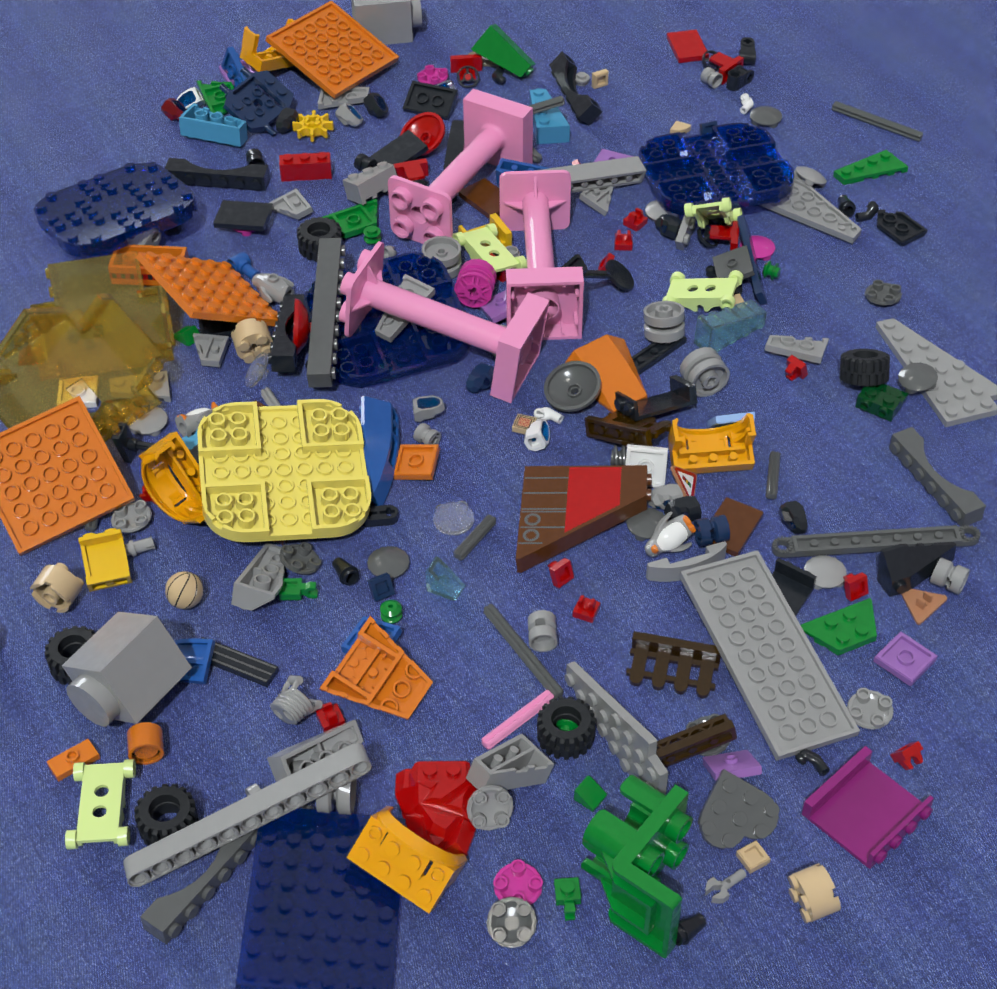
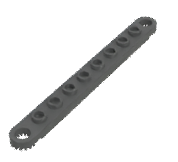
(871, 540)

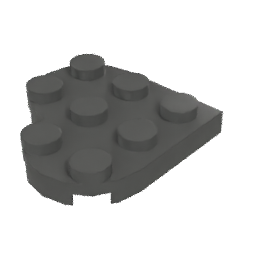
(736, 812)

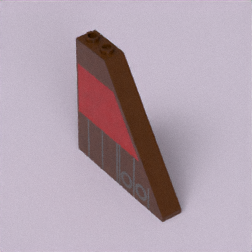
(574, 504)

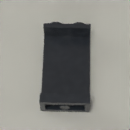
(681, 395)
(794, 583)

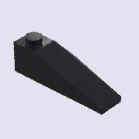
(907, 566)

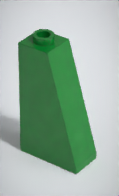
(503, 51)

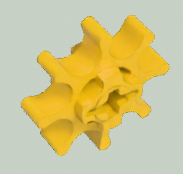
(313, 125)

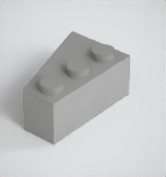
(369, 182)
(511, 765)

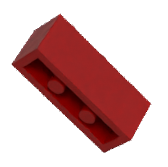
(305, 166)

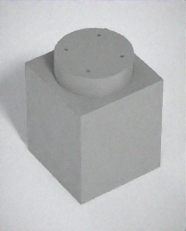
(388, 19)
(124, 669)

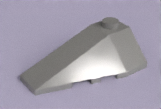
(260, 579)
(314, 749)

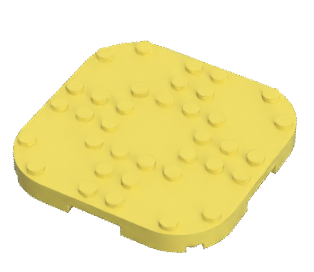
(283, 471)

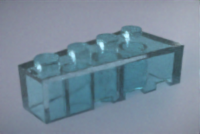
(729, 325)

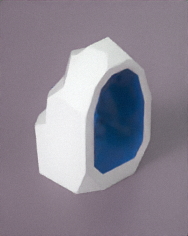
(191, 96)
(537, 435)

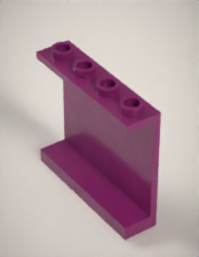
(865, 810)

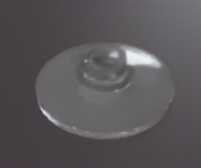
(257, 370)

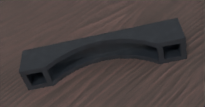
(565, 71)
(246, 178)
(283, 352)

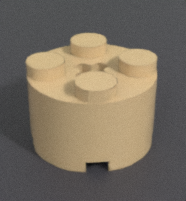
(251, 339)
(56, 587)
(814, 892)

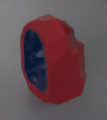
(173, 109)

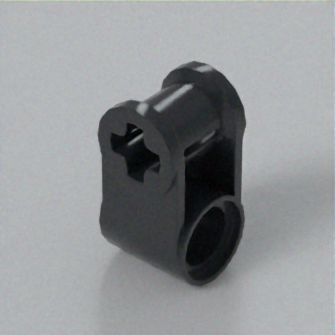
(748, 50)
(738, 78)

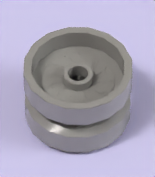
(446, 250)
(664, 321)
(705, 370)
(342, 797)

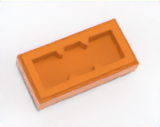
(62, 764)

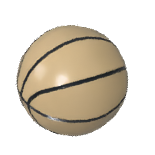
(184, 590)

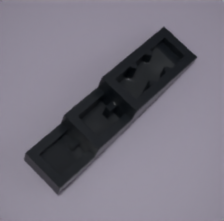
(455, 142)

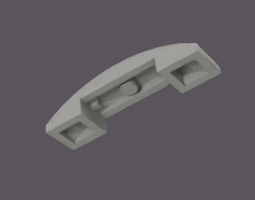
(665, 572)

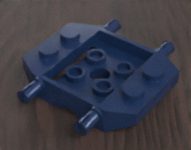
(241, 100)

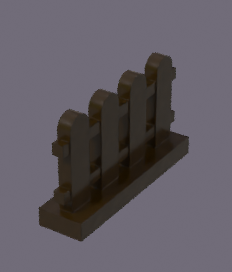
(624, 430)
(676, 651)

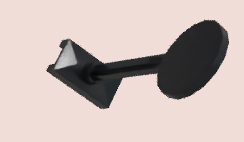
(614, 271)
(128, 446)

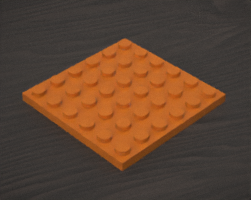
(332, 49)
(207, 288)
(56, 476)

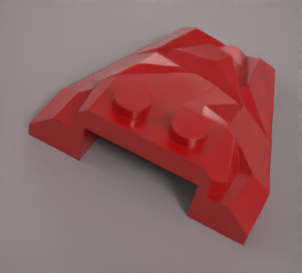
(435, 803)

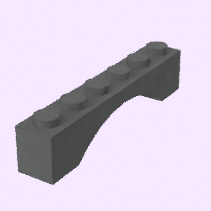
(960, 503)
(171, 912)

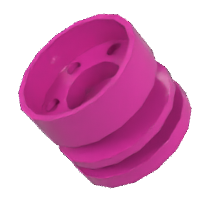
(475, 283)

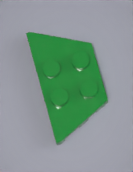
(213, 95)
(356, 218)
(844, 628)

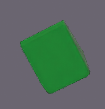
(185, 335)
(589, 794)

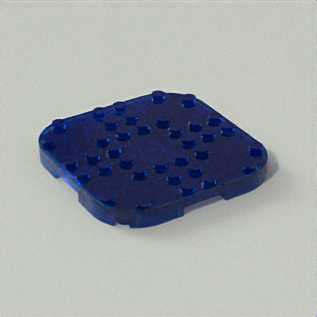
(716, 165)
(114, 206)
(373, 360)

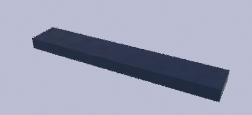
(756, 279)

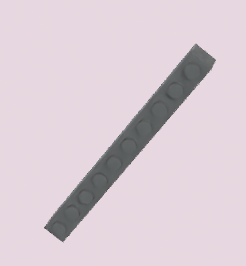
(325, 313)

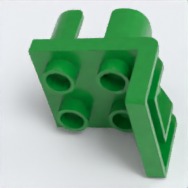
(632, 857)

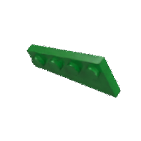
(870, 167)

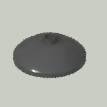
(569, 379)

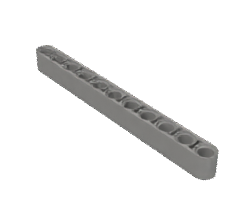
(246, 815)

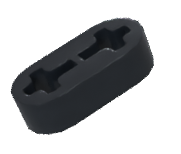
(379, 516)

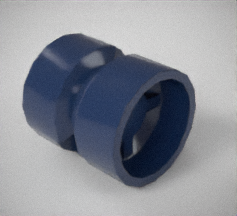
(711, 530)

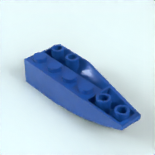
(381, 445)

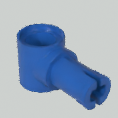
(242, 264)

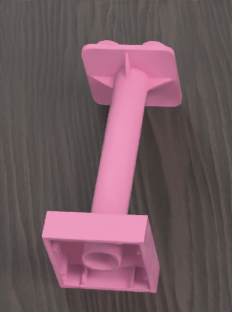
(492, 131)
(537, 205)
(514, 346)

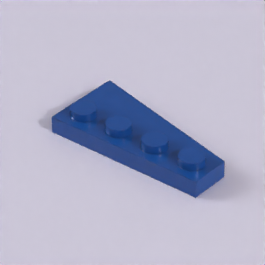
(233, 65)

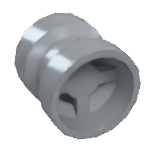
(711, 77)
(425, 434)

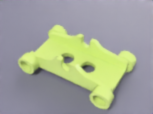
(715, 210)
(503, 258)
(720, 291)
(109, 826)

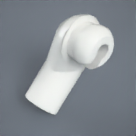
(747, 103)
(548, 414)

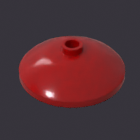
(428, 128)
(301, 326)

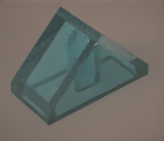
(442, 580)

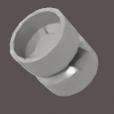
(948, 575)
(542, 631)

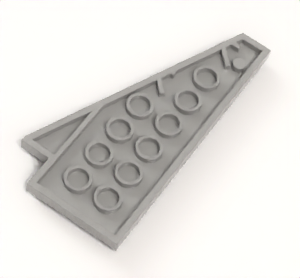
(812, 209)
(959, 392)
(624, 734)

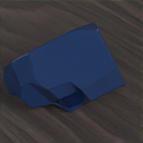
(480, 378)

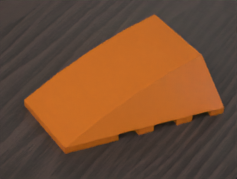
(615, 368)
(378, 674)

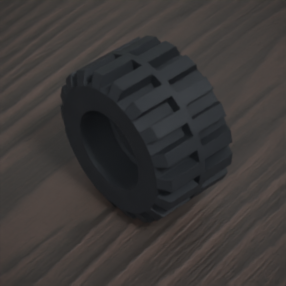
(310, 232)
(864, 367)
(63, 647)
(561, 742)
(159, 802)

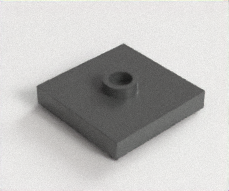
(736, 259)

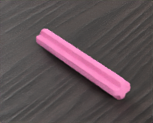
(516, 720)

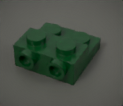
(881, 401)

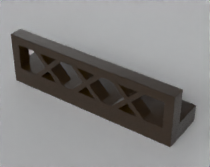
(673, 752)

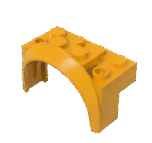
(262, 61)
(709, 447)
(163, 486)
(403, 860)

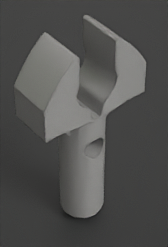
(723, 886)

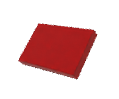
(687, 46)

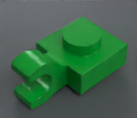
(294, 589)
(567, 894)

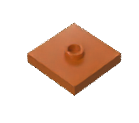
(416, 461)

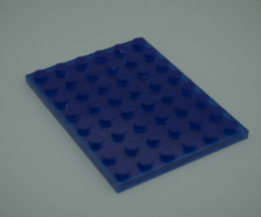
(314, 911)

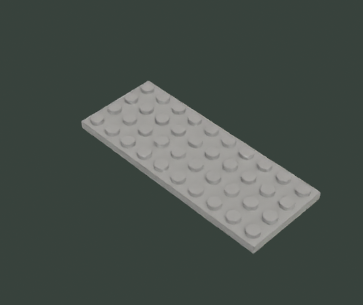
(768, 655)

